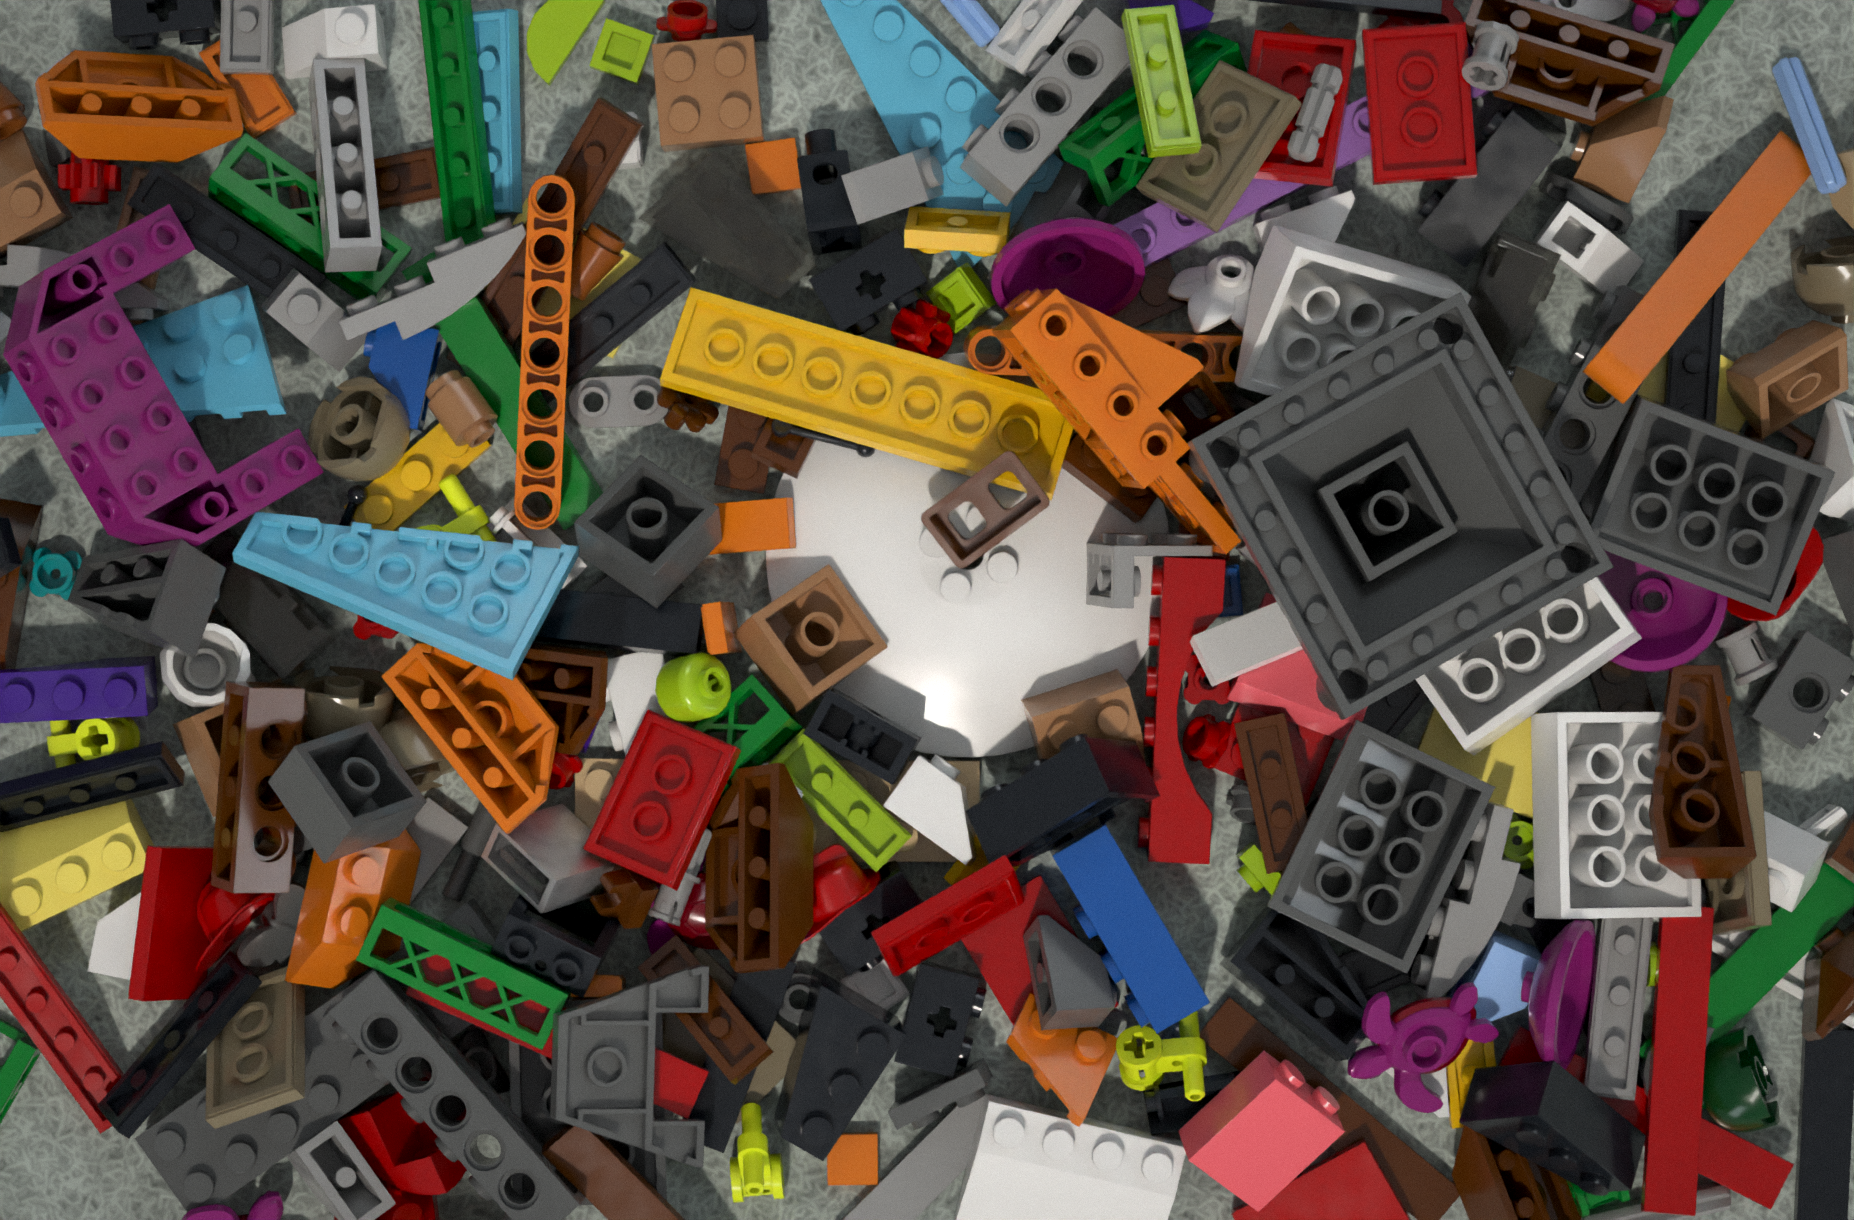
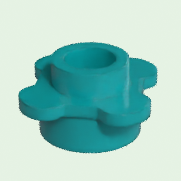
(45, 563)

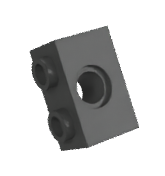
(1775, 704)

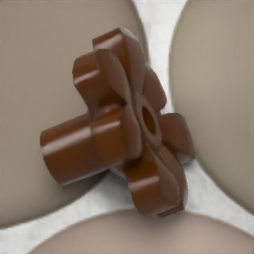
(686, 409)

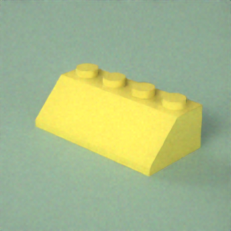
(69, 861)

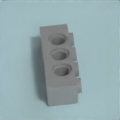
(344, 165)
(1007, 170)

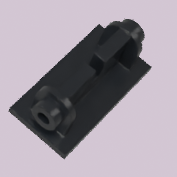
(1170, 1109)

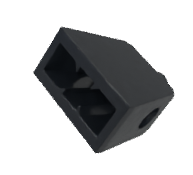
(827, 207)

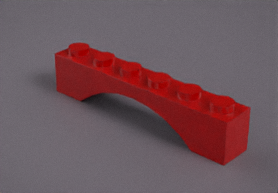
(1188, 604)

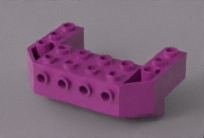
(114, 408)

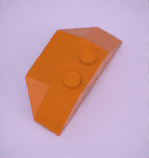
(135, 107)
(483, 726)
(341, 907)

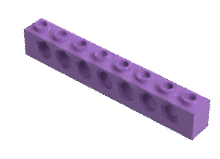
(1165, 232)

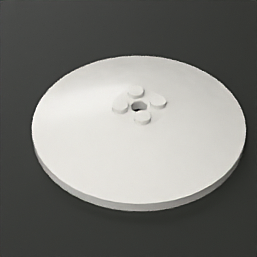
(958, 637)

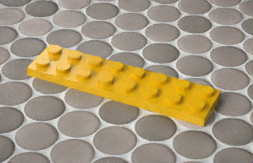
(863, 390)

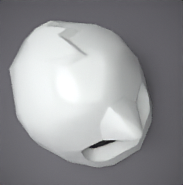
(203, 679)

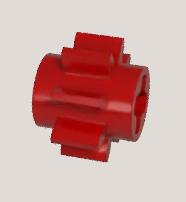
(89, 180)
(923, 330)

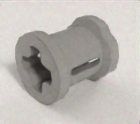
(1490, 56)
(1746, 653)

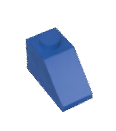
(405, 366)

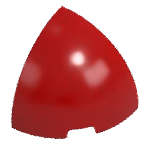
(400, 1147)

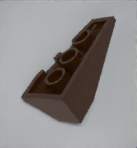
(1697, 785)

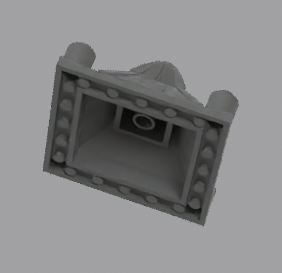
(1400, 505)

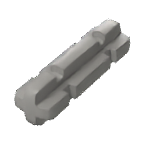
(1315, 112)

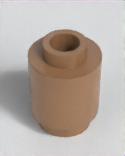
(461, 409)

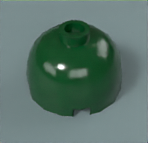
(1738, 1084)

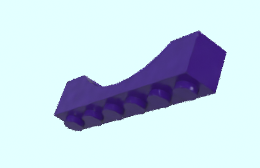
(79, 690)

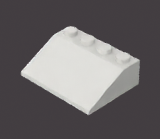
(1322, 302)
(1528, 665)
(1594, 820)
(1044, 1167)

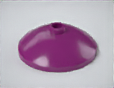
(1076, 256)
(1675, 630)
(1561, 992)

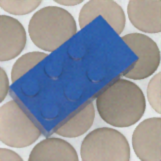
(1130, 928)

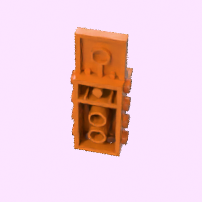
(1110, 391)

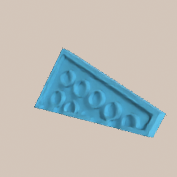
(928, 101)
(206, 354)
(428, 584)

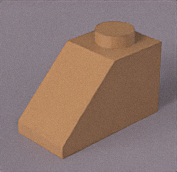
(1620, 148)

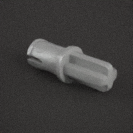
(671, 903)

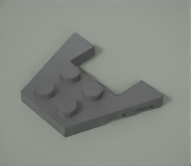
(608, 1065)

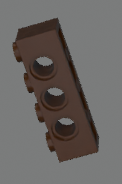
(243, 764)

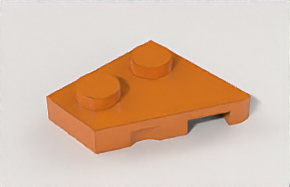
(1063, 1059)

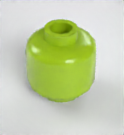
(693, 687)

